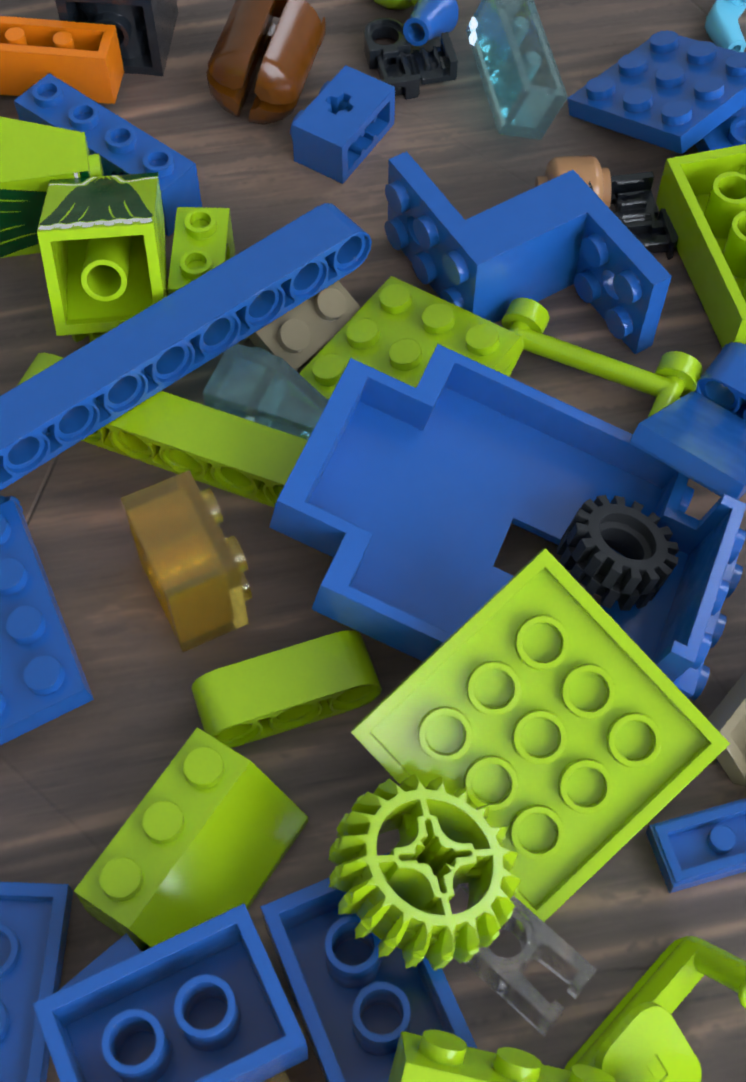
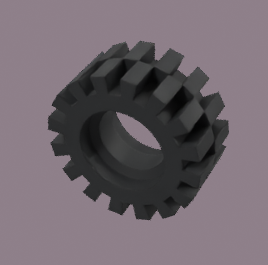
(603, 571)

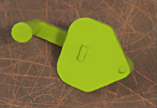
(640, 1035)

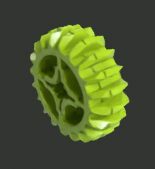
(409, 891)

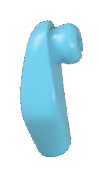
(723, 24)

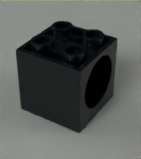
(141, 25)

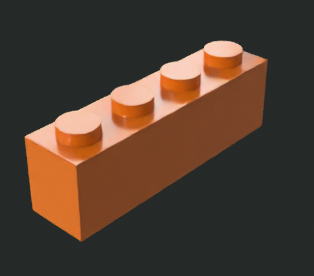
(74, 52)

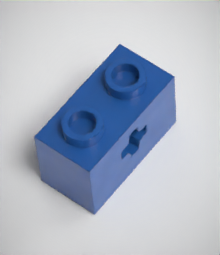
(343, 123)

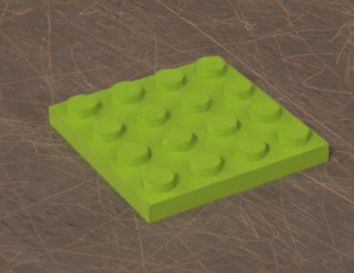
(550, 725)

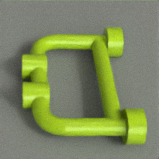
(673, 378)

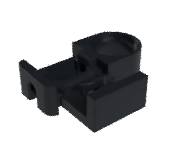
(400, 66)
(638, 212)

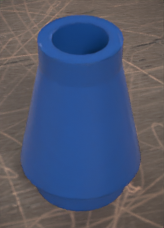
(430, 20)

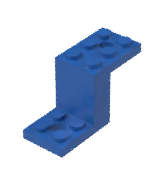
(527, 250)

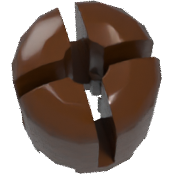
(280, 51)

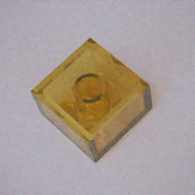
(189, 559)

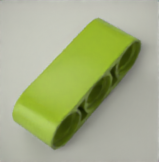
(286, 688)

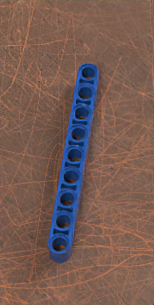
(174, 337)

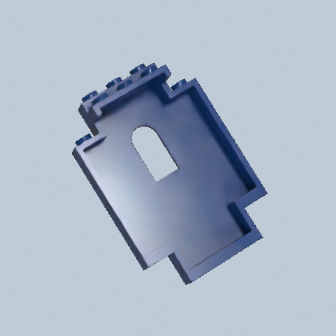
(428, 478)

